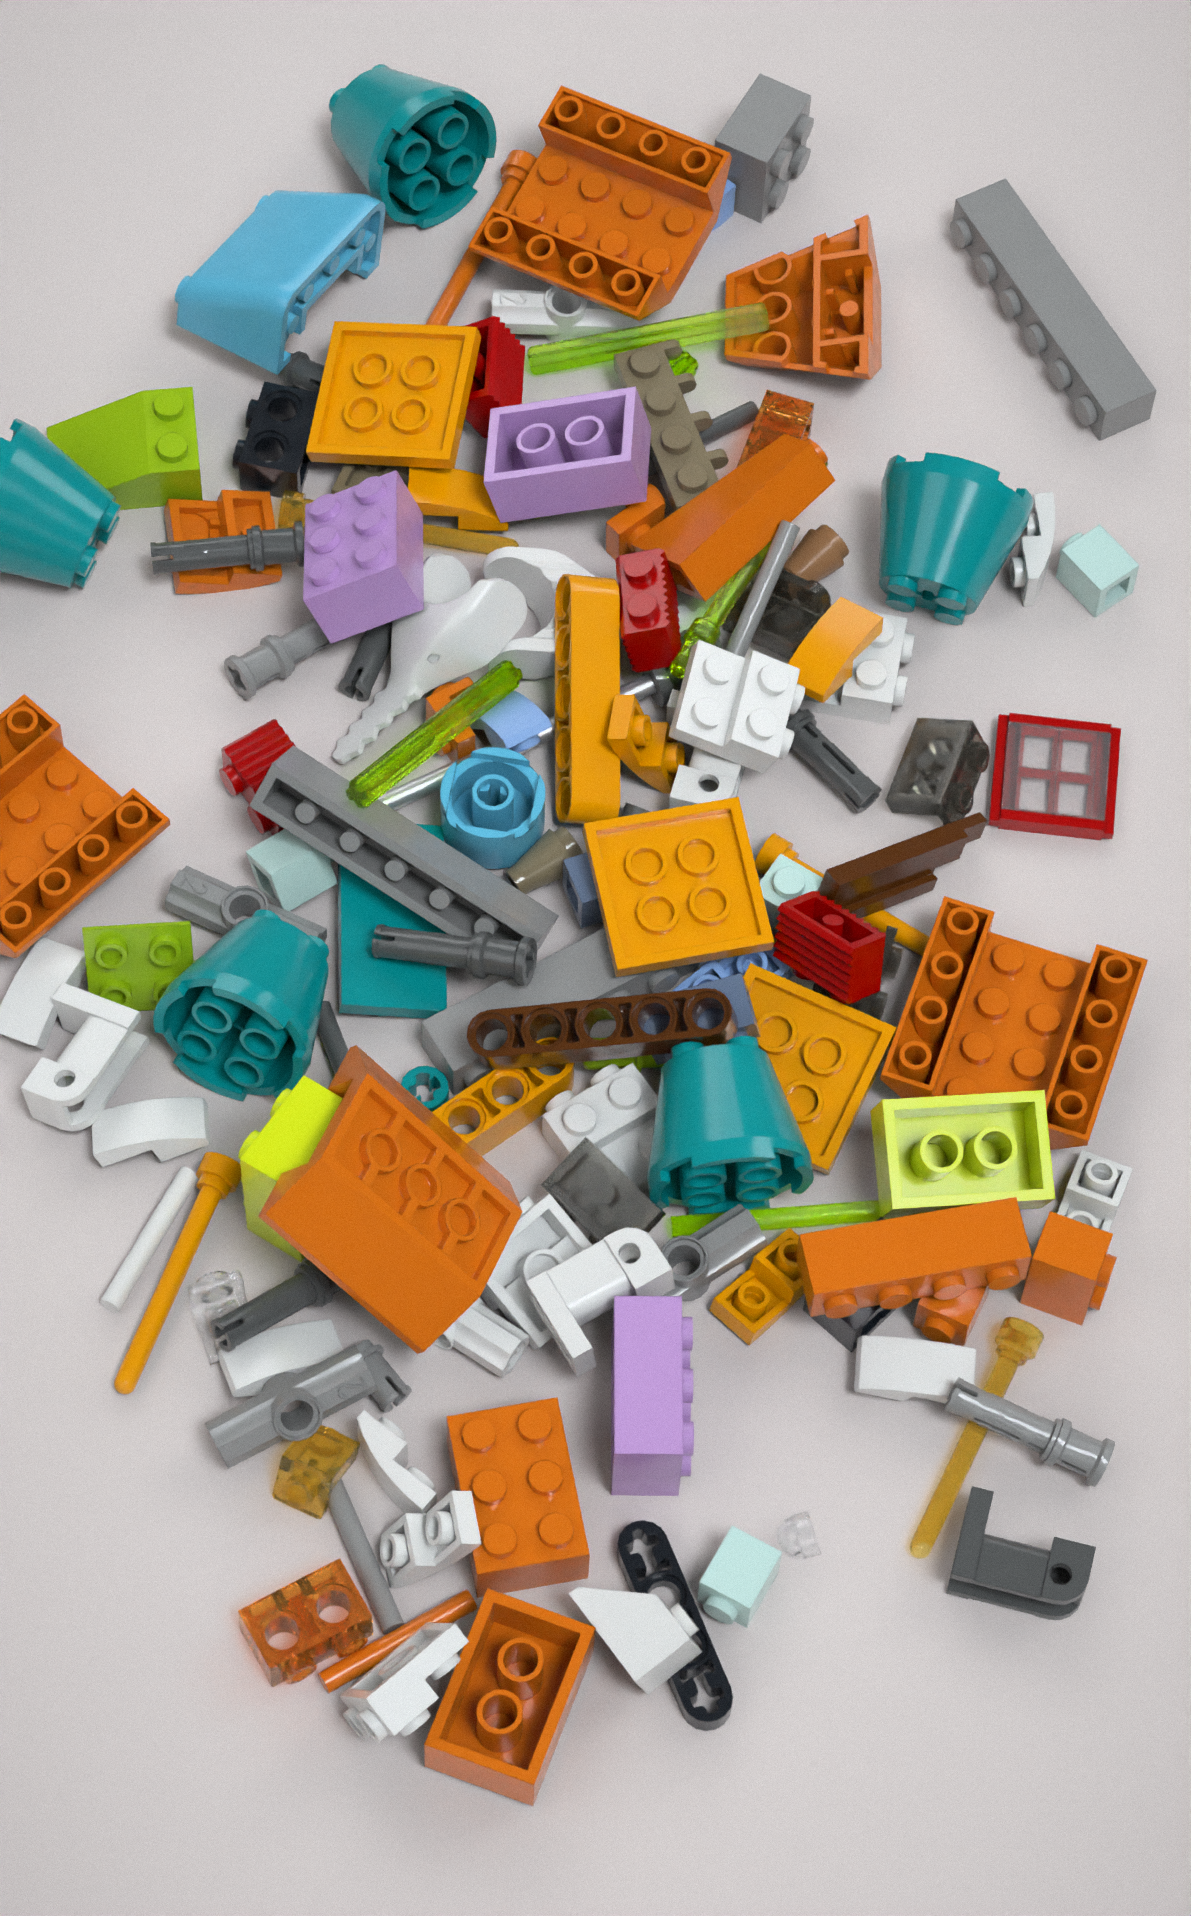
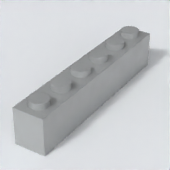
(1052, 310)
(396, 854)
(568, 975)

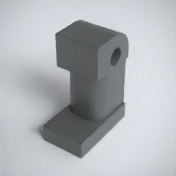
(1015, 1572)

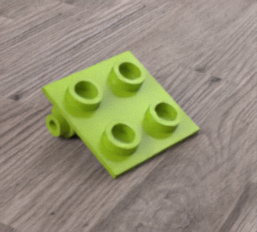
(136, 960)

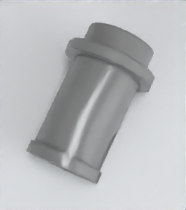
(389, 1384)

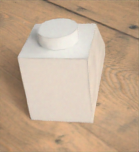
(641, 1632)

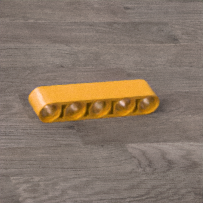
(584, 698)
(498, 1121)

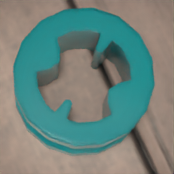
(427, 1076)

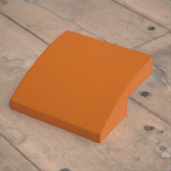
(228, 516)

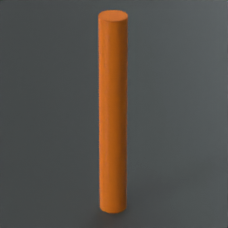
(372, 1654)

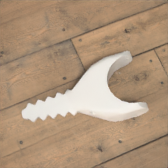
(536, 576)
(447, 639)

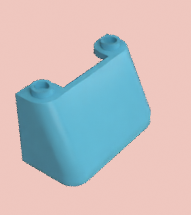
(277, 268)

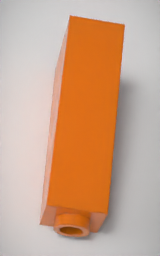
(738, 515)

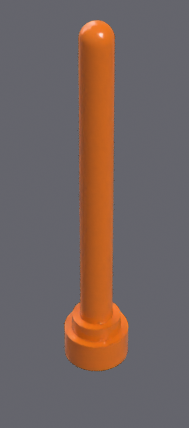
(513, 173)

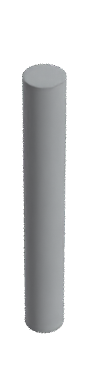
(762, 588)
(364, 1559)

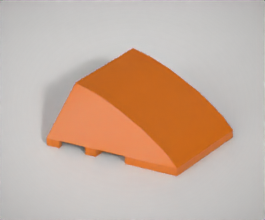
(818, 307)

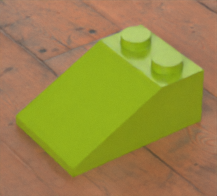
(138, 447)

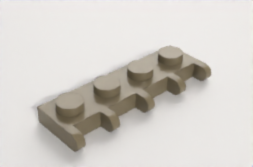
(675, 438)

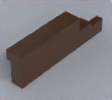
(900, 869)

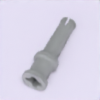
(274, 658)
(1053, 1440)

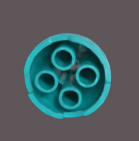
(413, 142)
(50, 511)
(945, 533)
(248, 1008)
(724, 1131)

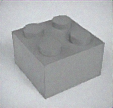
(766, 145)

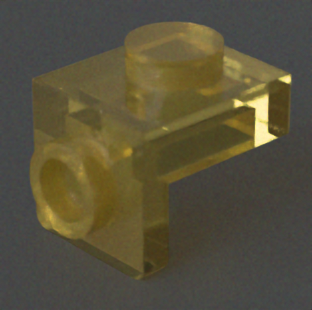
(313, 1469)

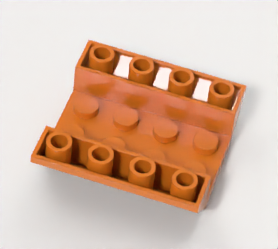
(609, 207)
(57, 827)
(1012, 1020)
(395, 1207)

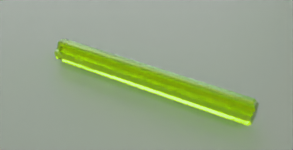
(687, 330)
(433, 734)

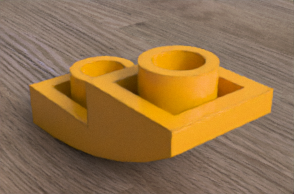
(454, 494)
(831, 647)
(644, 744)
(763, 1291)

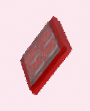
(1055, 776)

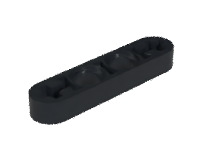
(663, 1557)

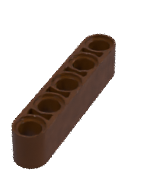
(579, 1017)

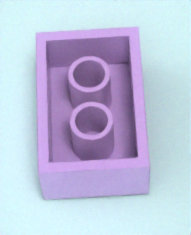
(567, 455)
(363, 557)
(650, 1396)

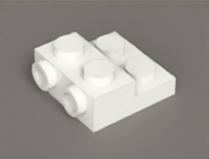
(874, 677)
(737, 705)
(611, 1113)
(538, 1243)
(395, 1692)

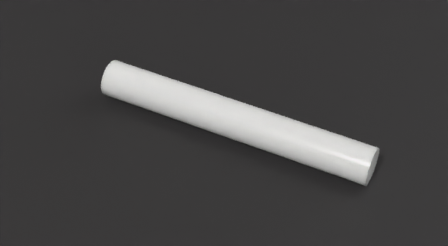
(149, 1239)

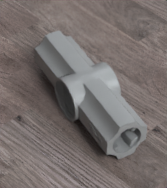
(220, 904)
(714, 1249)
(262, 1423)

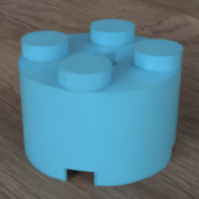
(492, 807)

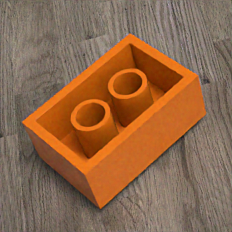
(521, 1496)
(509, 1697)

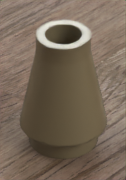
(543, 861)

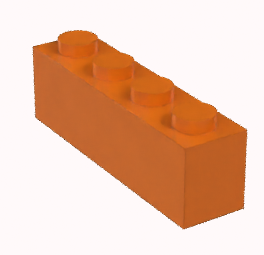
(913, 1258)

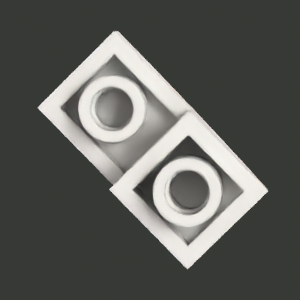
(1035, 547)
(27, 1008)
(160, 1125)
(1095, 1191)
(278, 1351)
(911, 1367)
(387, 1457)
(431, 1540)

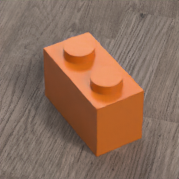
(1069, 1269)

